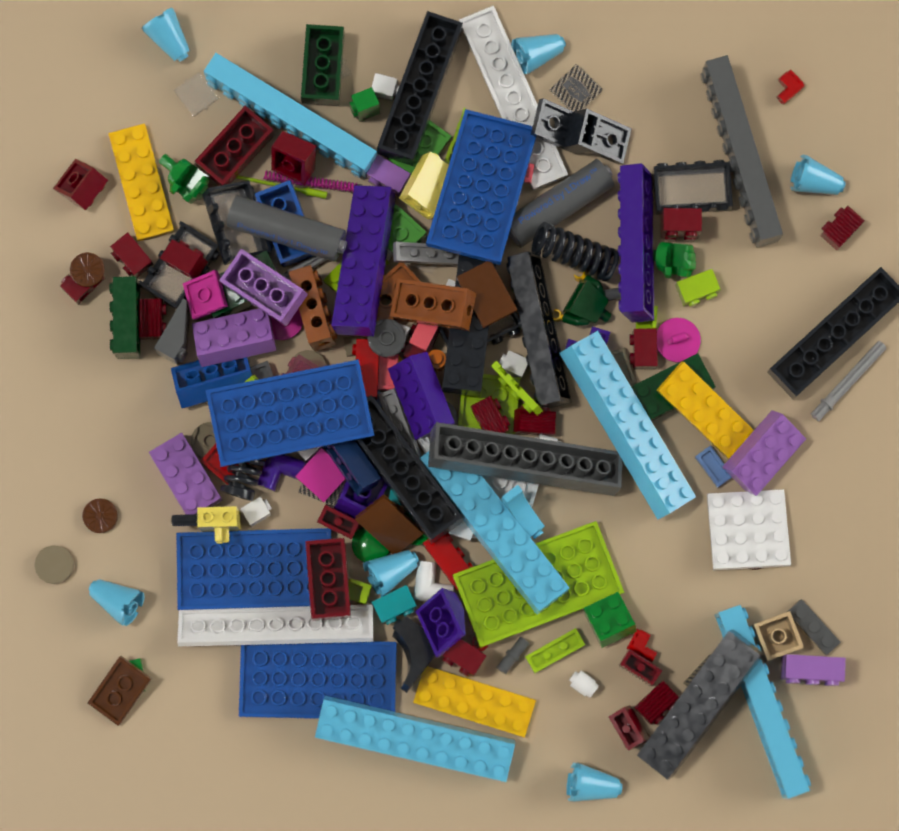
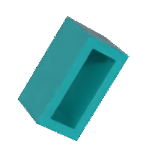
(394, 605)

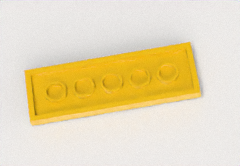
(141, 182)
(705, 410)
(474, 701)

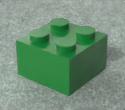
(610, 619)

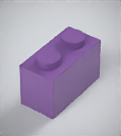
(387, 174)

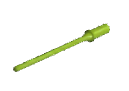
(307, 191)

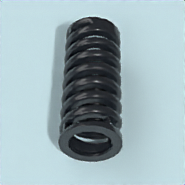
(583, 261)
(237, 489)

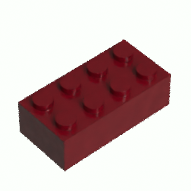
(234, 147)
(328, 579)

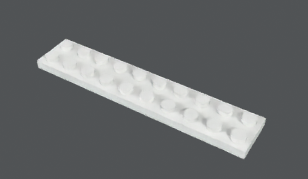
(510, 88)
(271, 626)

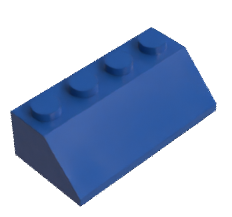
(193, 379)

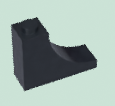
(416, 648)

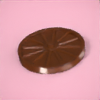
(87, 269)
(99, 515)

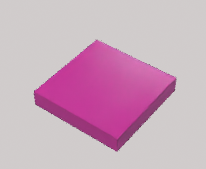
(205, 294)
(321, 475)

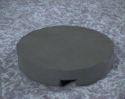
(387, 339)

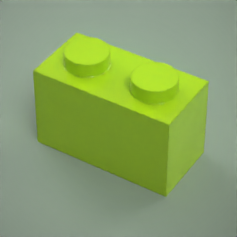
(697, 288)

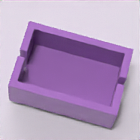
(812, 669)

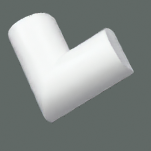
(425, 581)

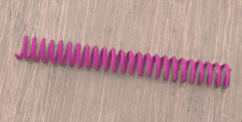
(314, 182)

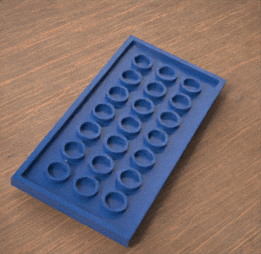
(482, 187)
(289, 413)
(247, 571)
(296, 677)

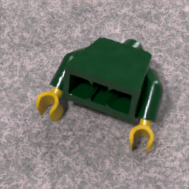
(585, 304)

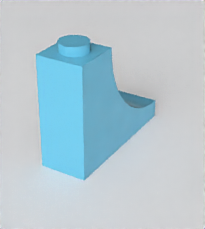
(523, 512)

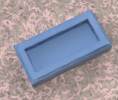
(713, 466)

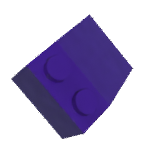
(352, 504)
(442, 620)

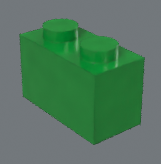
(364, 104)

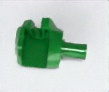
(185, 178)
(675, 259)

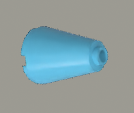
(168, 35)
(537, 50)
(814, 177)
(390, 570)
(117, 600)
(591, 784)

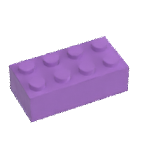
(263, 287)
(233, 337)
(764, 452)
(185, 474)

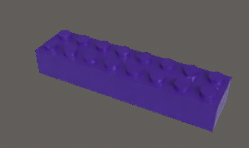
(636, 243)
(363, 261)

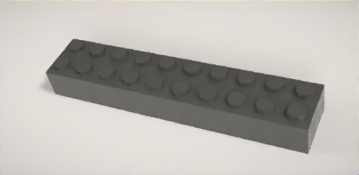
(741, 151)
(525, 459)

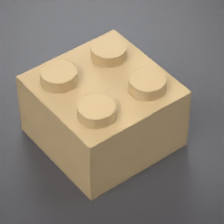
(777, 636)

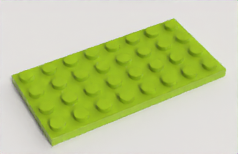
(501, 611)

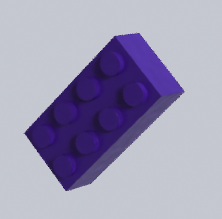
(420, 394)

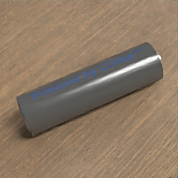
(561, 201)
(286, 228)

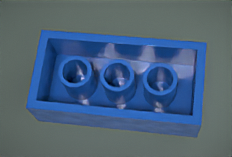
(285, 198)

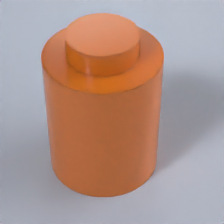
(437, 359)

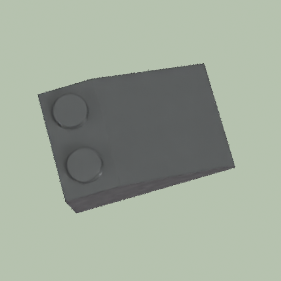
(174, 339)

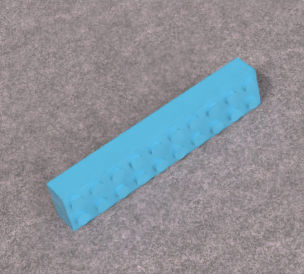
(289, 115)
(627, 425)
(501, 536)
(767, 713)
(415, 738)

